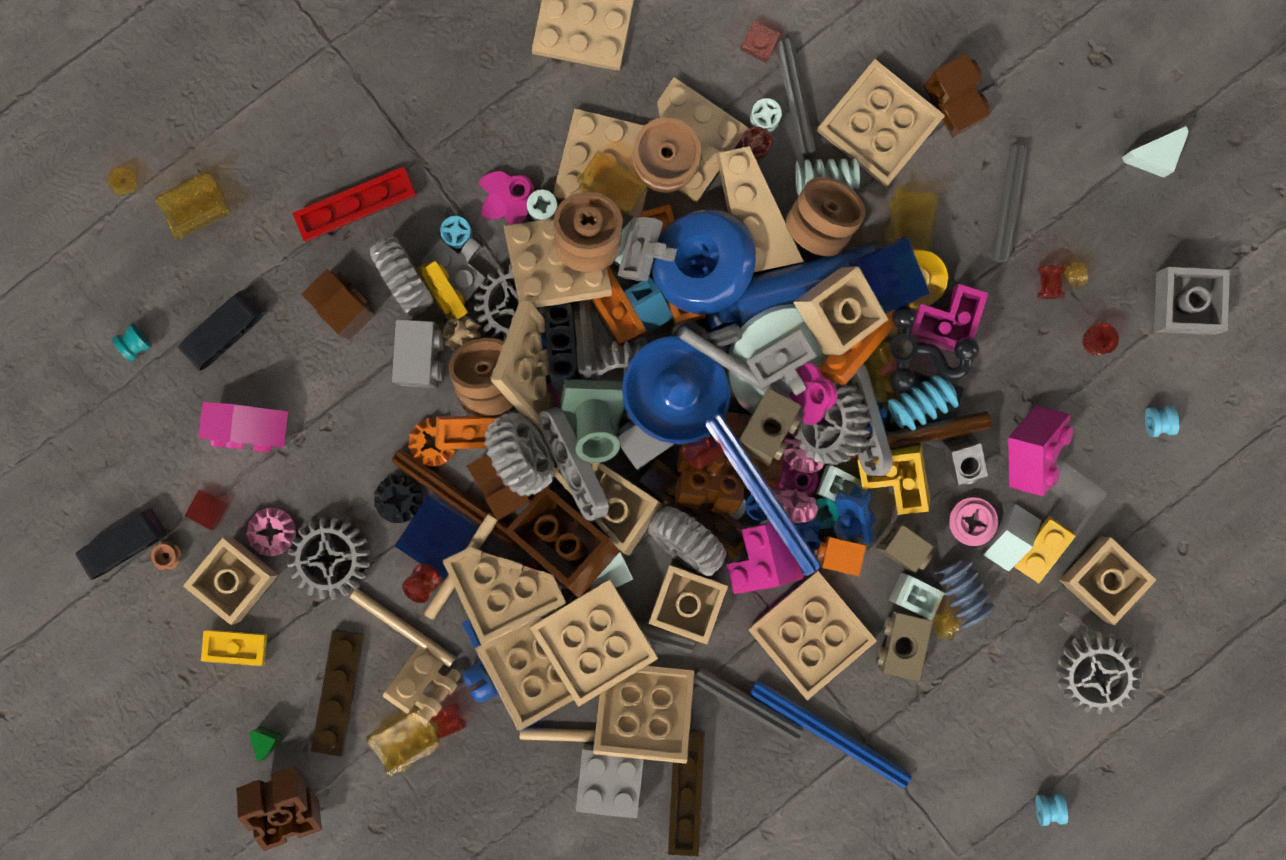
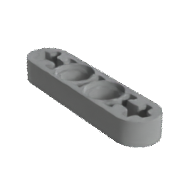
(882, 450)
(586, 491)

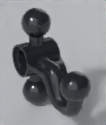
(903, 378)

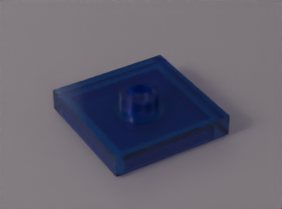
(893, 274)
(435, 535)

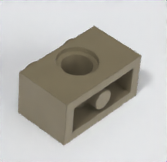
(773, 410)
(905, 548)
(909, 663)

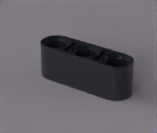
(221, 330)
(556, 333)
(121, 544)

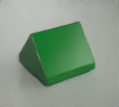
(264, 742)

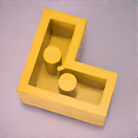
(907, 477)

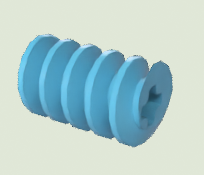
(923, 401)

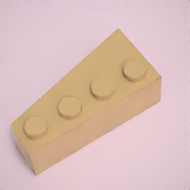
(753, 203)
(628, 510)

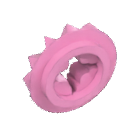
(797, 458)
(805, 506)
(985, 514)
(281, 521)

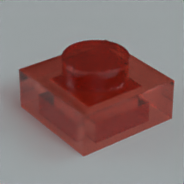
(760, 41)
(702, 452)
(206, 509)

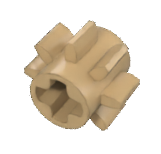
(460, 332)

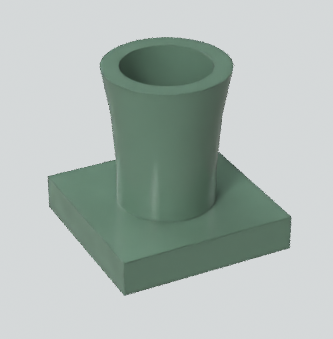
(595, 415)

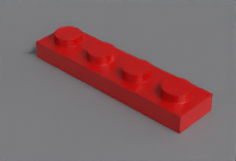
(354, 204)

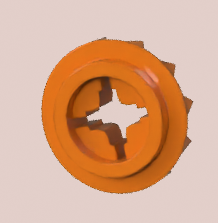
(418, 441)

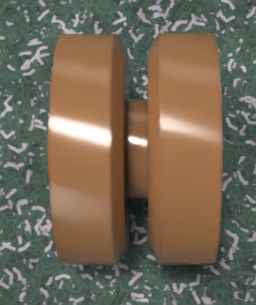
(666, 136)
(825, 216)
(587, 231)
(471, 375)

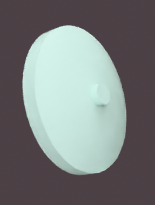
(760, 334)

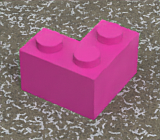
(957, 321)
(240, 425)
(1035, 450)
(768, 561)

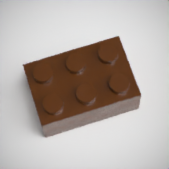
(562, 541)

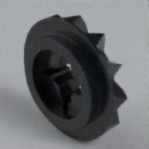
(409, 506)

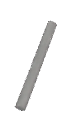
(725, 360)

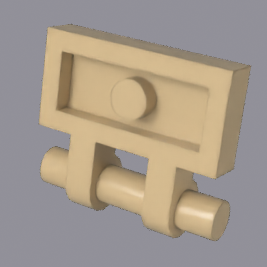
(414, 678)

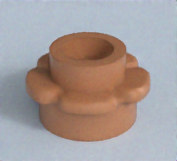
(158, 552)

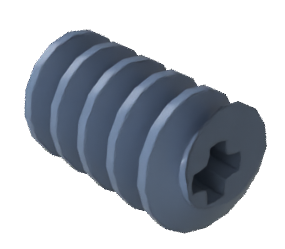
(966, 591)

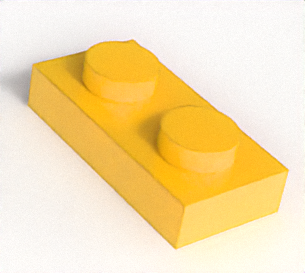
(448, 299)
(1048, 547)
(234, 647)

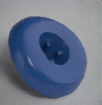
(710, 263)
(674, 391)

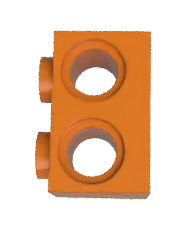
(840, 555)

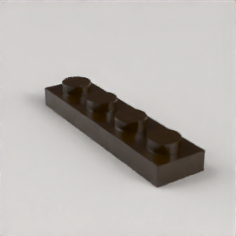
(661, 485)
(337, 693)
(687, 799)

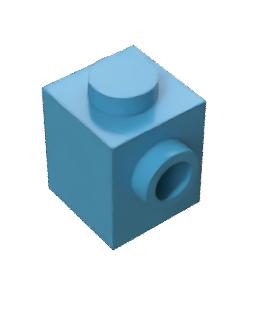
(649, 304)

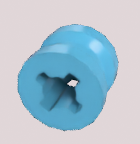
(456, 226)
(1161, 421)
(1051, 809)

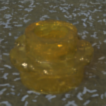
(115, 177)
(1076, 274)
(945, 625)

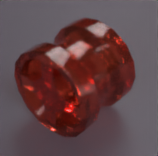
(759, 138)
(1093, 341)
(421, 583)
(448, 721)

